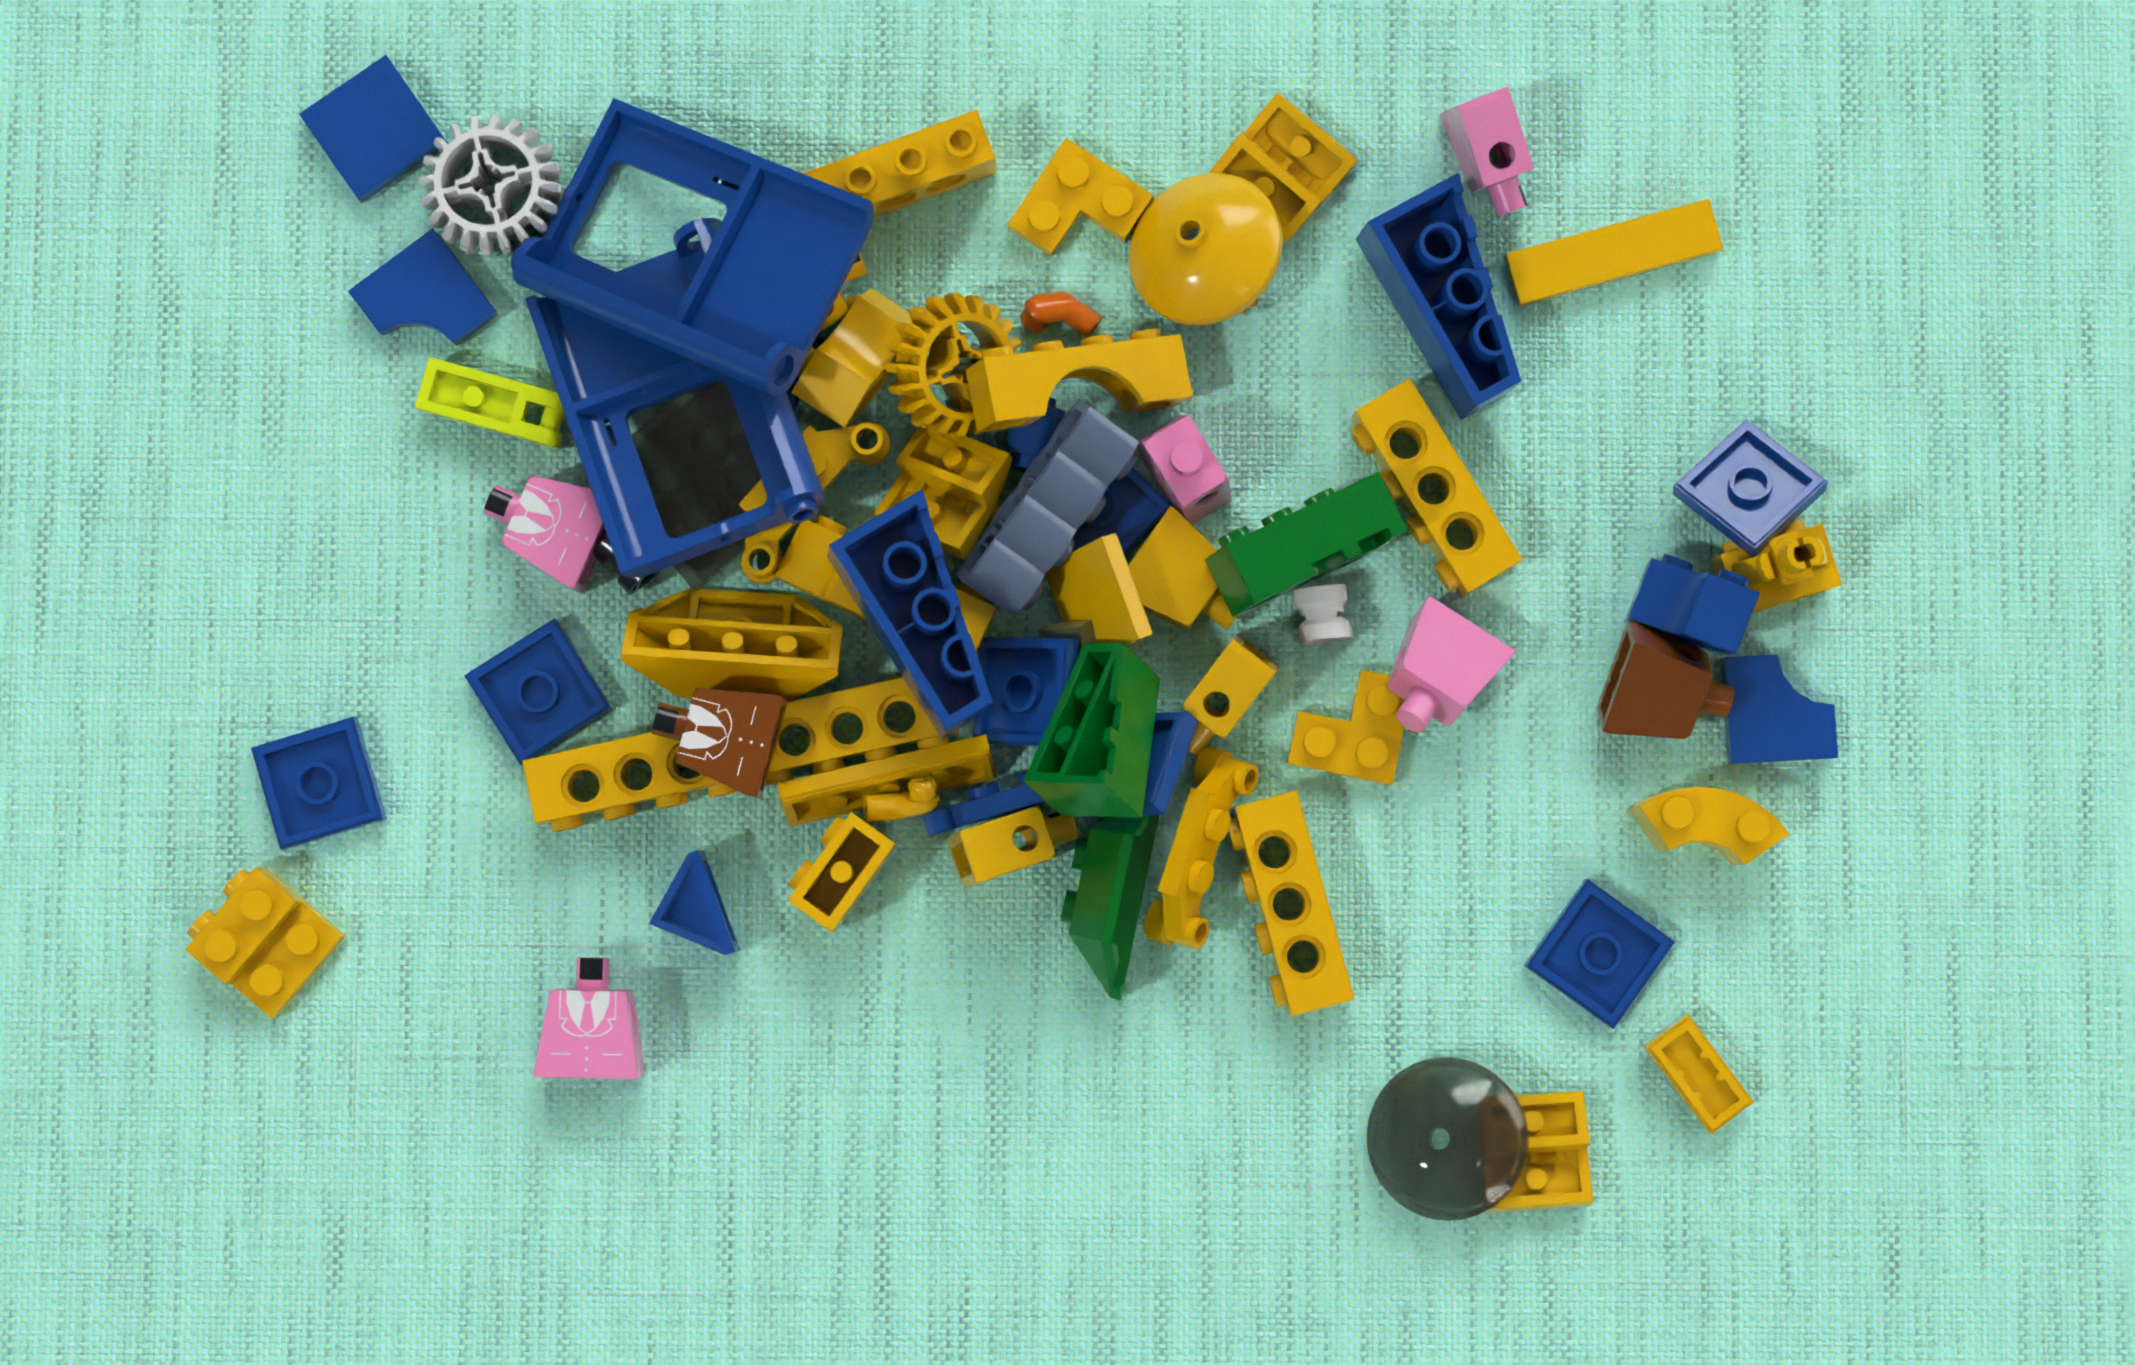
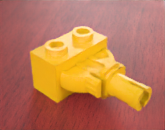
(1787, 569)

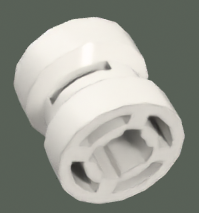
(1322, 611)

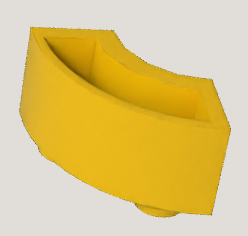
(849, 365)
(1710, 818)

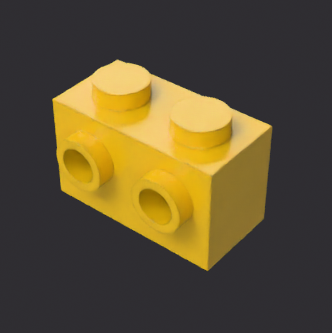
(841, 872)

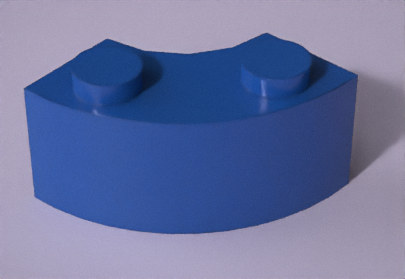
(1694, 605)

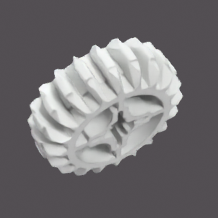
(471, 187)

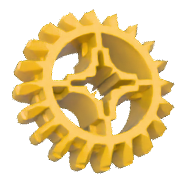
(937, 330)

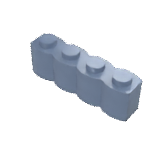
(1047, 507)

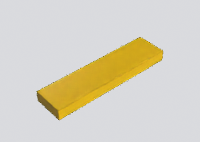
(1613, 252)
(843, 789)

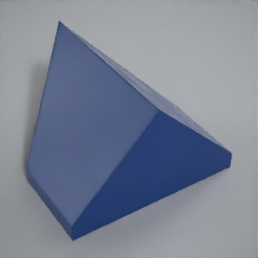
(695, 907)

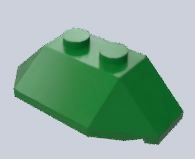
(1109, 895)

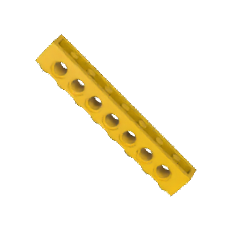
(553, 776)

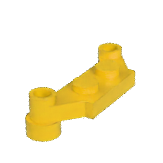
(830, 454)
(1195, 846)

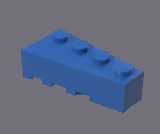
(1443, 294)
(908, 598)

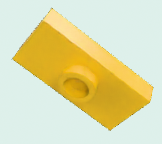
(1698, 1074)

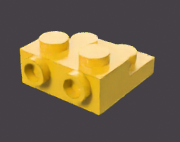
(263, 939)

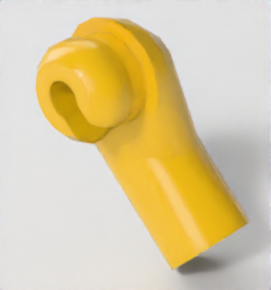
(901, 805)

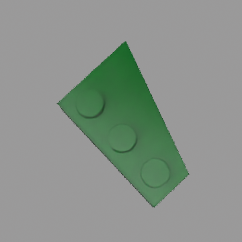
(1304, 543)
(1099, 736)

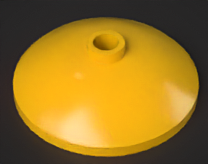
(1218, 269)

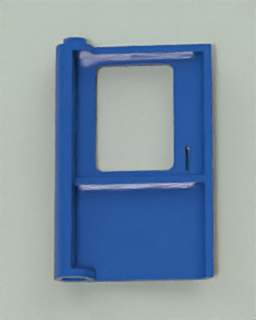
(762, 277)
(612, 374)

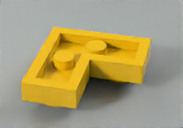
(1075, 186)
(1355, 748)

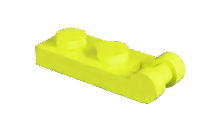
(490, 402)

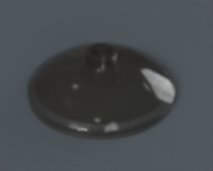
(1484, 1130)

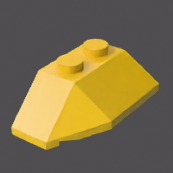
(733, 643)

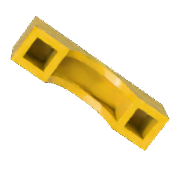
(1138, 373)

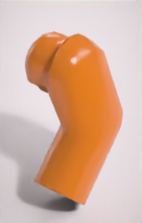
(1058, 307)

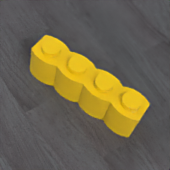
(809, 570)

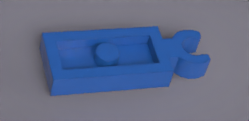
(983, 804)

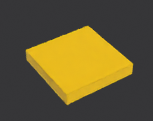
(1100, 588)

